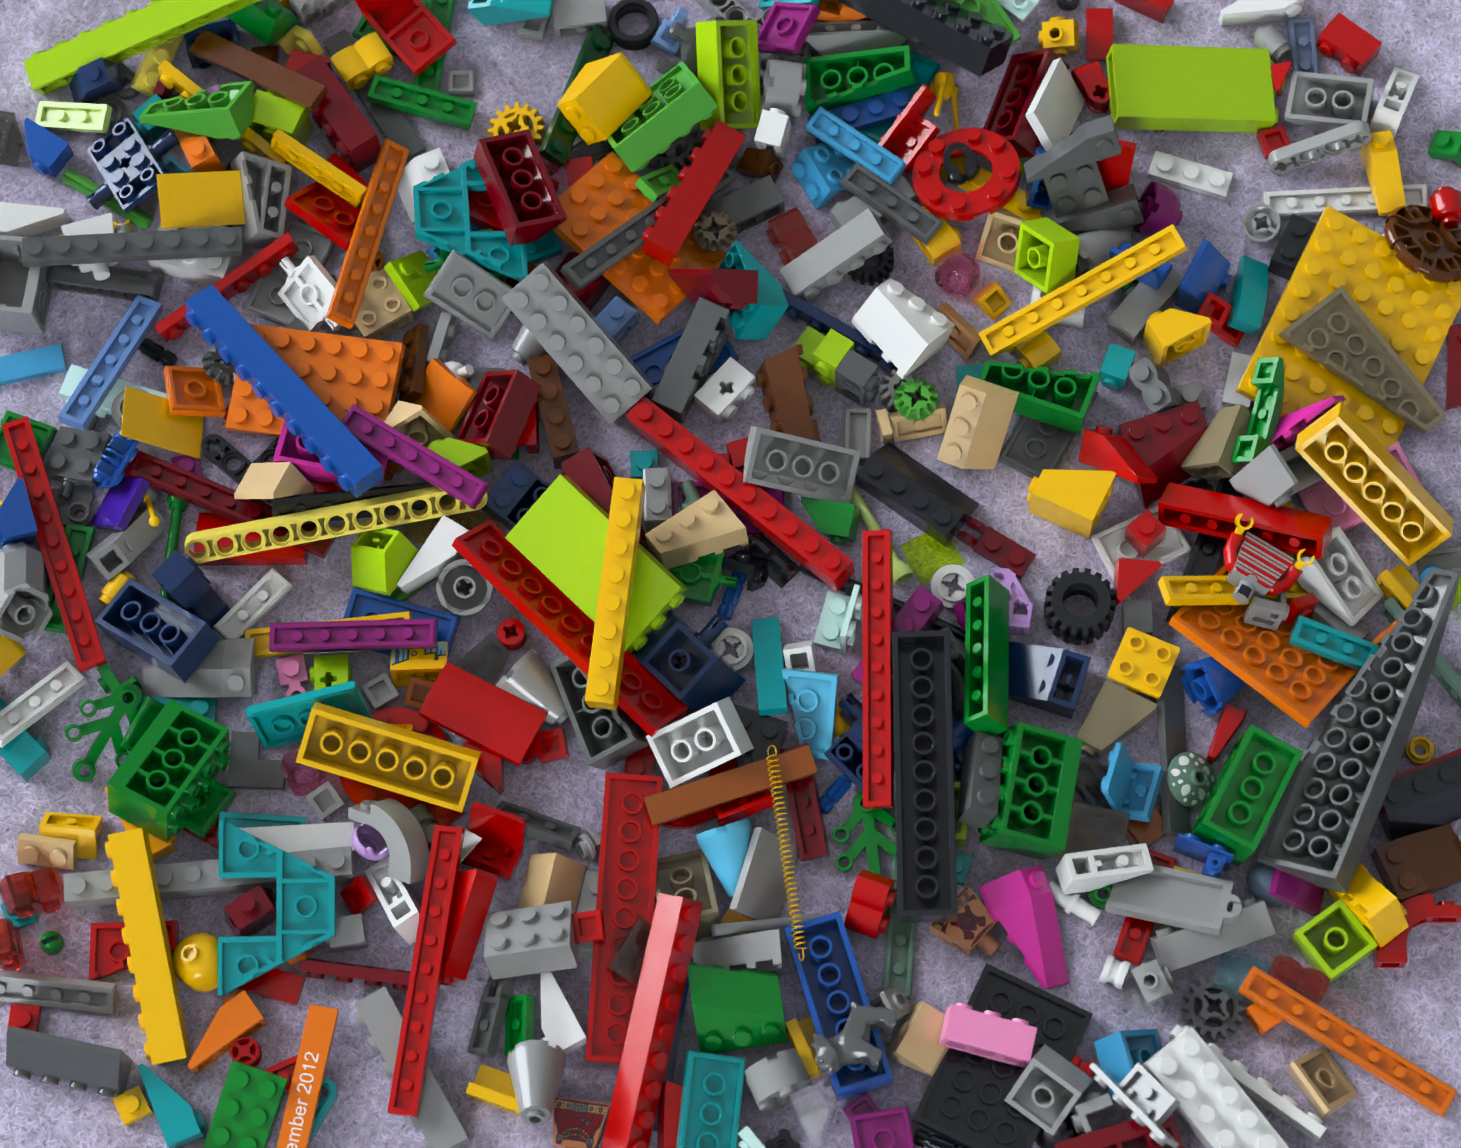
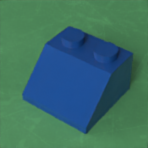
(1205, 274)
(16, 517)

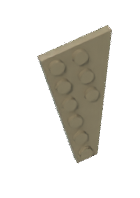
(1352, 348)

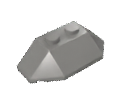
(852, 36)

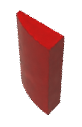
(280, 556)
(483, 714)

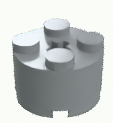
(783, 86)
(458, 603)
(776, 1079)

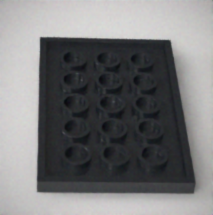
(970, 1090)

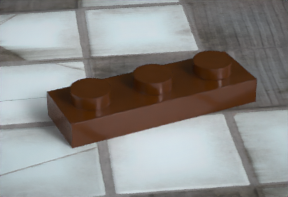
(413, 363)

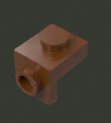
(759, 164)

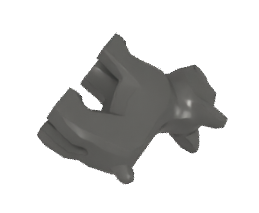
(687, 48)
(853, 1043)

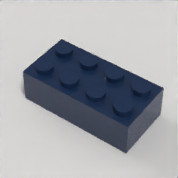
(157, 630)

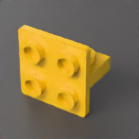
(1143, 663)

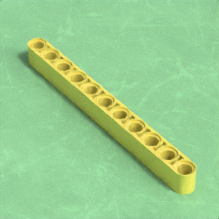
(323, 529)

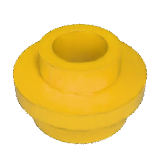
(1423, 742)

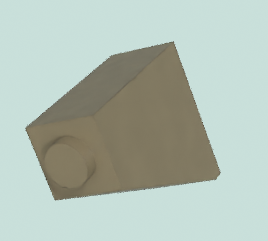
(1215, 448)
(1113, 718)

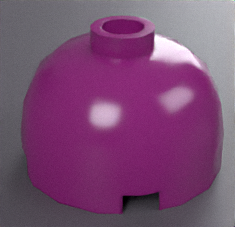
(1160, 207)

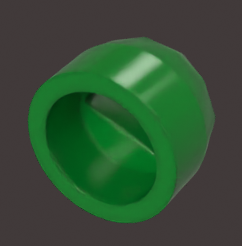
(53, 946)

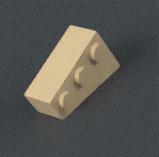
(696, 531)

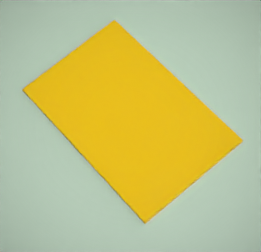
(200, 199)
(150, 422)

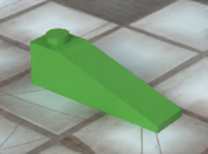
(212, 115)

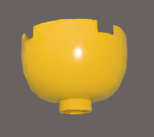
(197, 962)

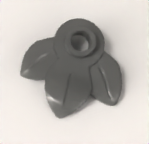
(79, 501)

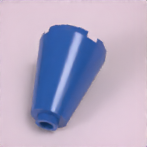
(1210, 684)

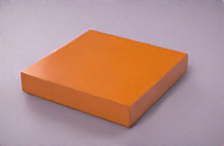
(193, 392)

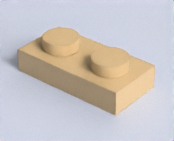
(908, 429)
(47, 851)

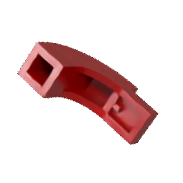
(1419, 910)

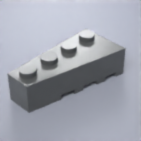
(692, 359)
(602, 733)

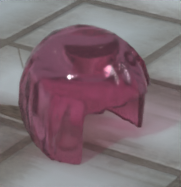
(958, 274)
(300, 777)

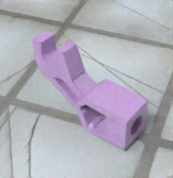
(1018, 623)

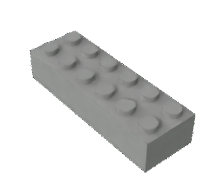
(577, 342)

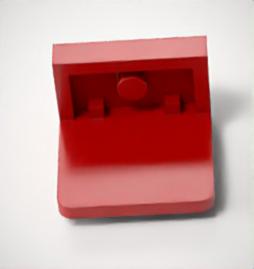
(500, 843)

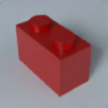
(1348, 44)

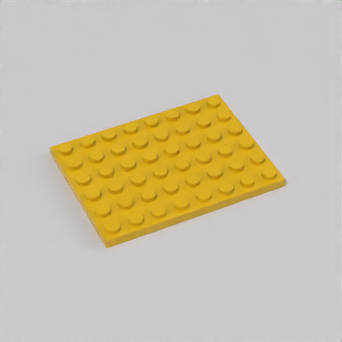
(1400, 303)

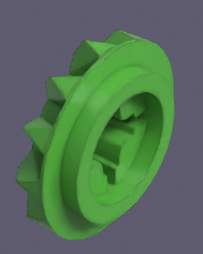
(921, 409)

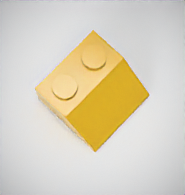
(1174, 334)

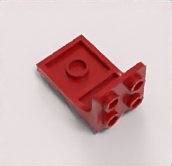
(408, 31)

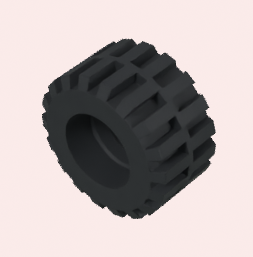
(1074, 627)

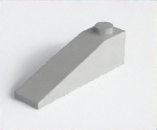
(224, 673)

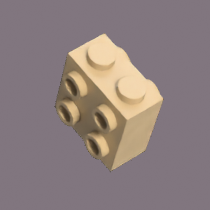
(382, 308)

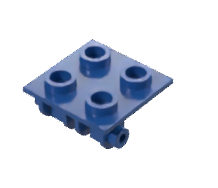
(111, 471)
(1215, 856)

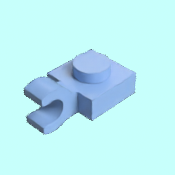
(662, 39)

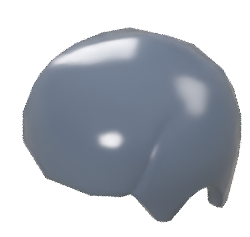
(1259, 884)

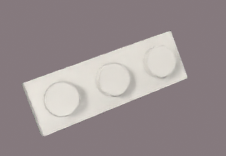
(1190, 175)

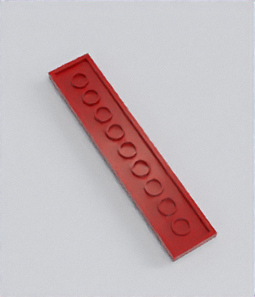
(564, 622)
(623, 894)

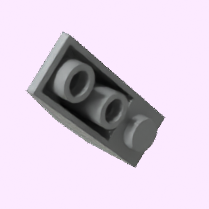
(125, 546)

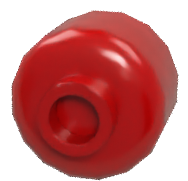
(1446, 206)

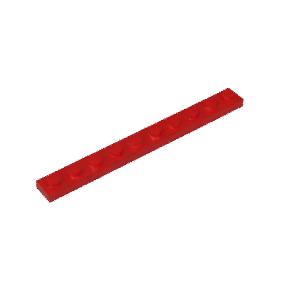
(55, 546)
(877, 669)
(426, 971)

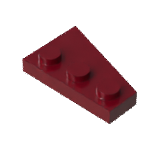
(1453, 367)

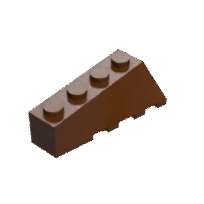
(785, 394)

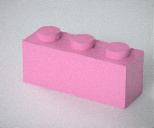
(988, 1035)

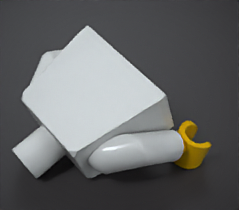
(96, 225)

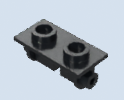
(779, 566)

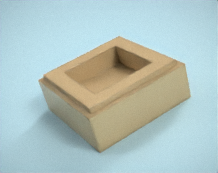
(884, 426)

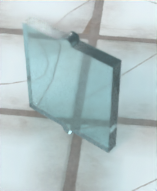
(1233, 969)

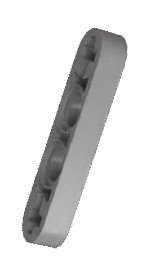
(1346, 138)

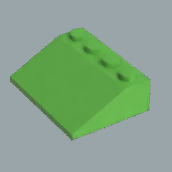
(666, 115)

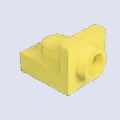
(301, 40)

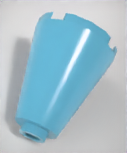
(726, 851)

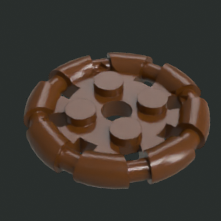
(1429, 248)

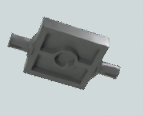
(76, 456)

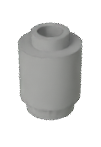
(1270, 38)

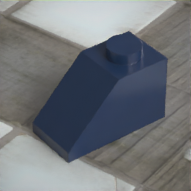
(95, 81)

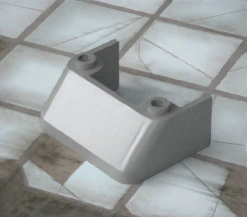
(1275, 476)

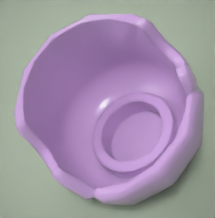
(369, 843)

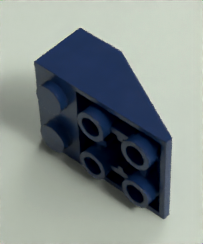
(514, 495)
(1046, 677)

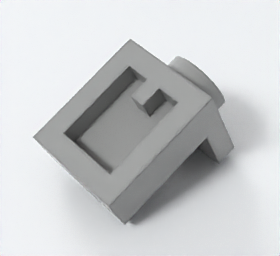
(1267, 612)

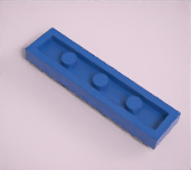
(873, 110)

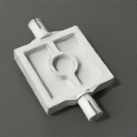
(308, 292)

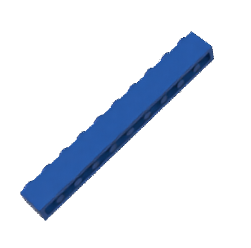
(283, 391)

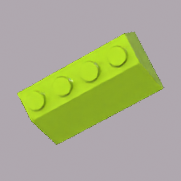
(730, 71)

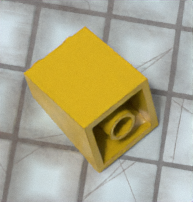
(603, 97)
(1071, 497)

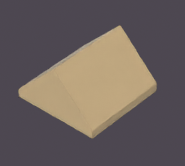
(1000, 240)
(416, 423)
(272, 481)
(552, 880)
(918, 1039)
(1321, 1082)

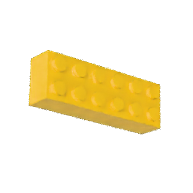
(1374, 484)
(388, 757)

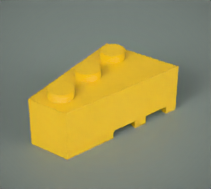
(1373, 906)

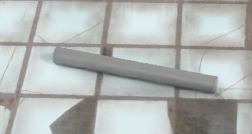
(758, 925)

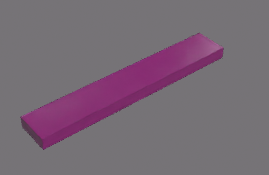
(415, 457)
(353, 635)

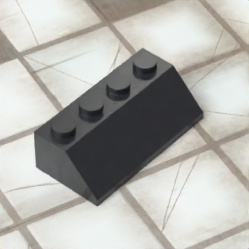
(915, 493)
(1423, 799)

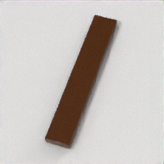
(258, 70)

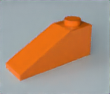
(200, 152)
(233, 1020)

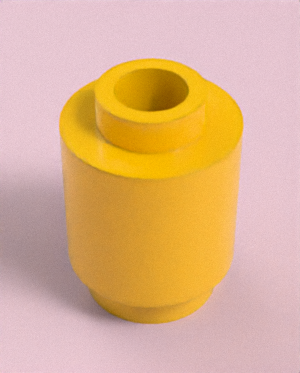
(114, 586)

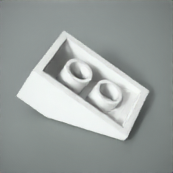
(1341, 580)

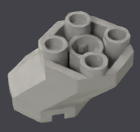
(23, 592)

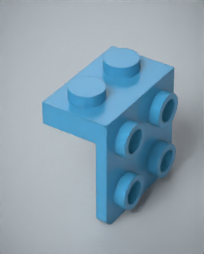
(820, 173)
(1131, 785)

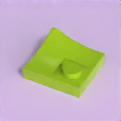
(411, 278)

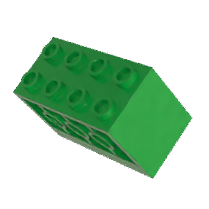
(169, 770)
(1034, 792)
(1246, 793)

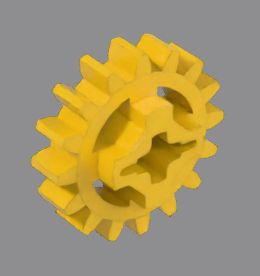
(517, 120)

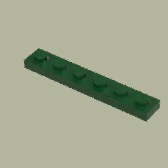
(561, 133)

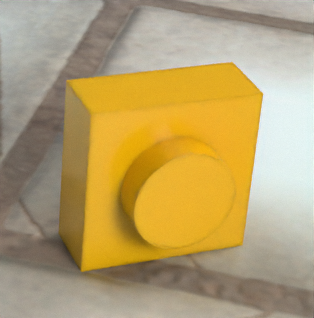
(132, 1105)

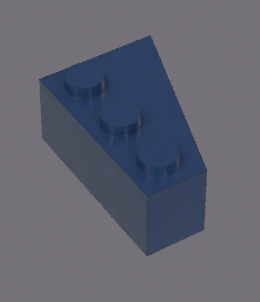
(189, 588)

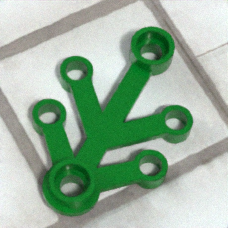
(107, 726)
(868, 839)

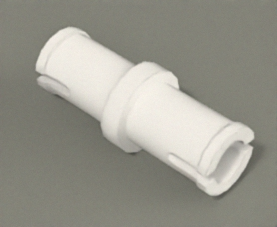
(1075, 905)

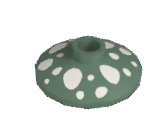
(1183, 781)

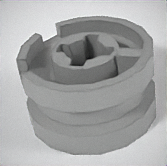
(1261, 235)

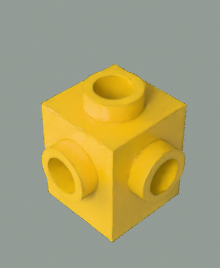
(1060, 35)

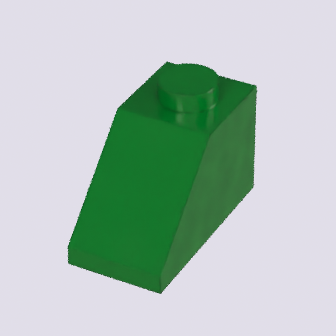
(834, 519)

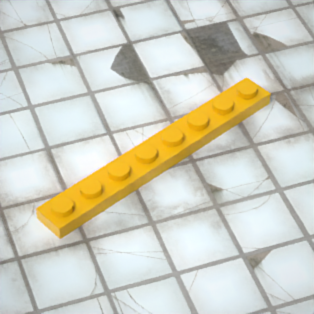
(1082, 291)

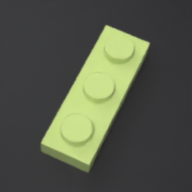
(74, 116)

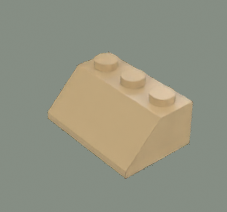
(977, 424)

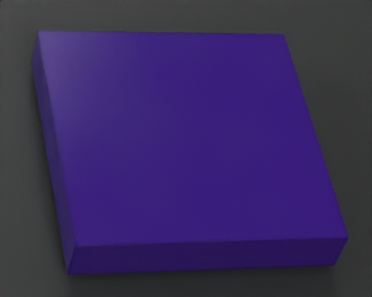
(120, 504)

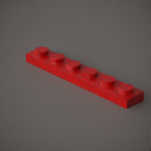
(234, 282)

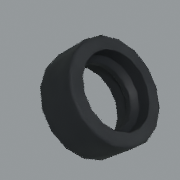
(633, 42)

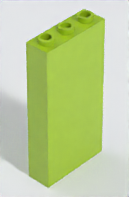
(1191, 88)
(567, 543)

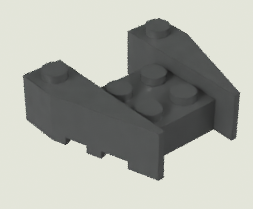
(1077, 183)

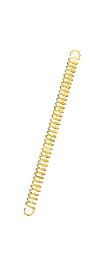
(786, 867)

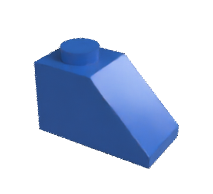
(46, 149)

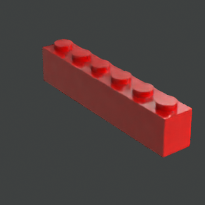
(693, 192)
(1216, 512)

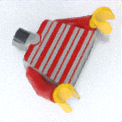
(1257, 566)

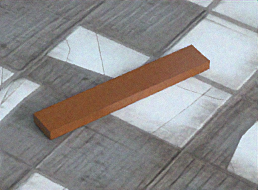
(729, 786)

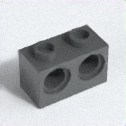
(857, 378)

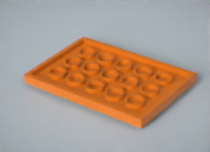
(604, 202)
(333, 366)
(1261, 657)

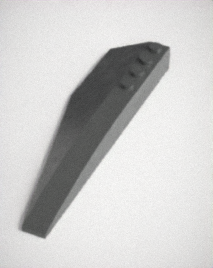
(1354, 756)

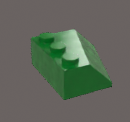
(735, 1008)

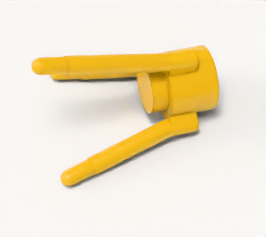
(944, 88)

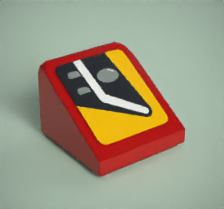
(1280, 75)

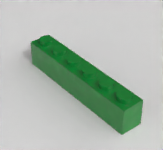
(986, 656)

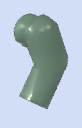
(690, 493)

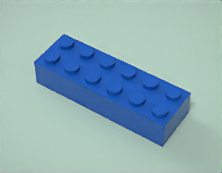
(829, 985)

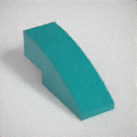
(1248, 296)

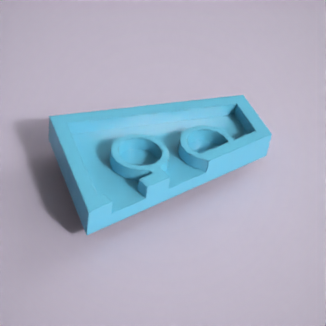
(814, 707)

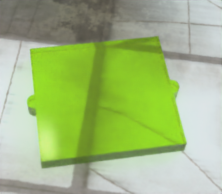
(929, 555)

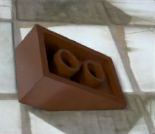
(1419, 862)

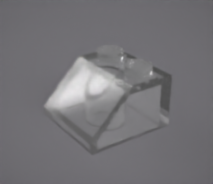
(815, 1112)

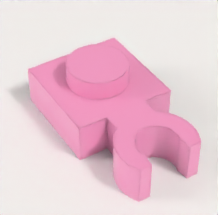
(292, 673)

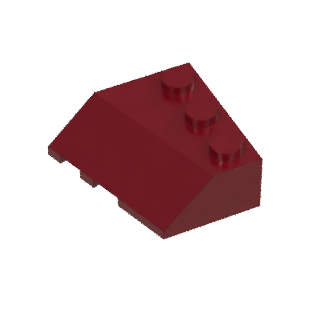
(1163, 444)

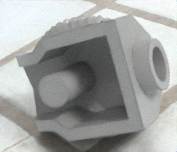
(1158, 988)

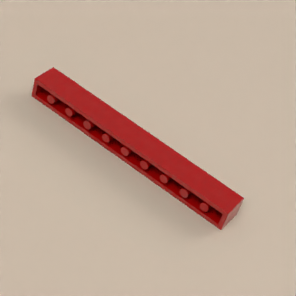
(743, 497)
(652, 1022)

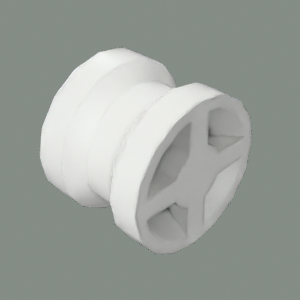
(1114, 972)

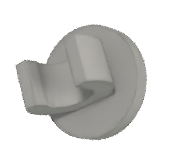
(588, 846)

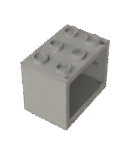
(23, 290)

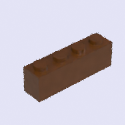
(553, 409)

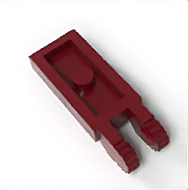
(997, 548)

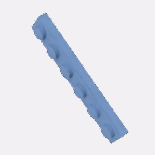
(110, 363)

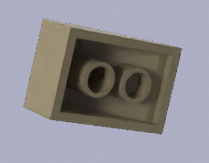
(690, 877)

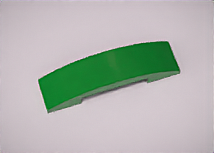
(1266, 410)

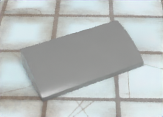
(800, 465)

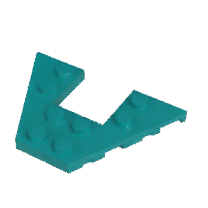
(444, 222)
(302, 907)

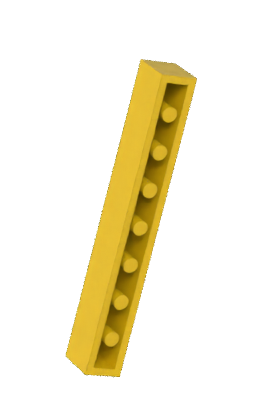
(615, 593)
(148, 945)

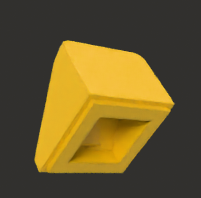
(992, 300)

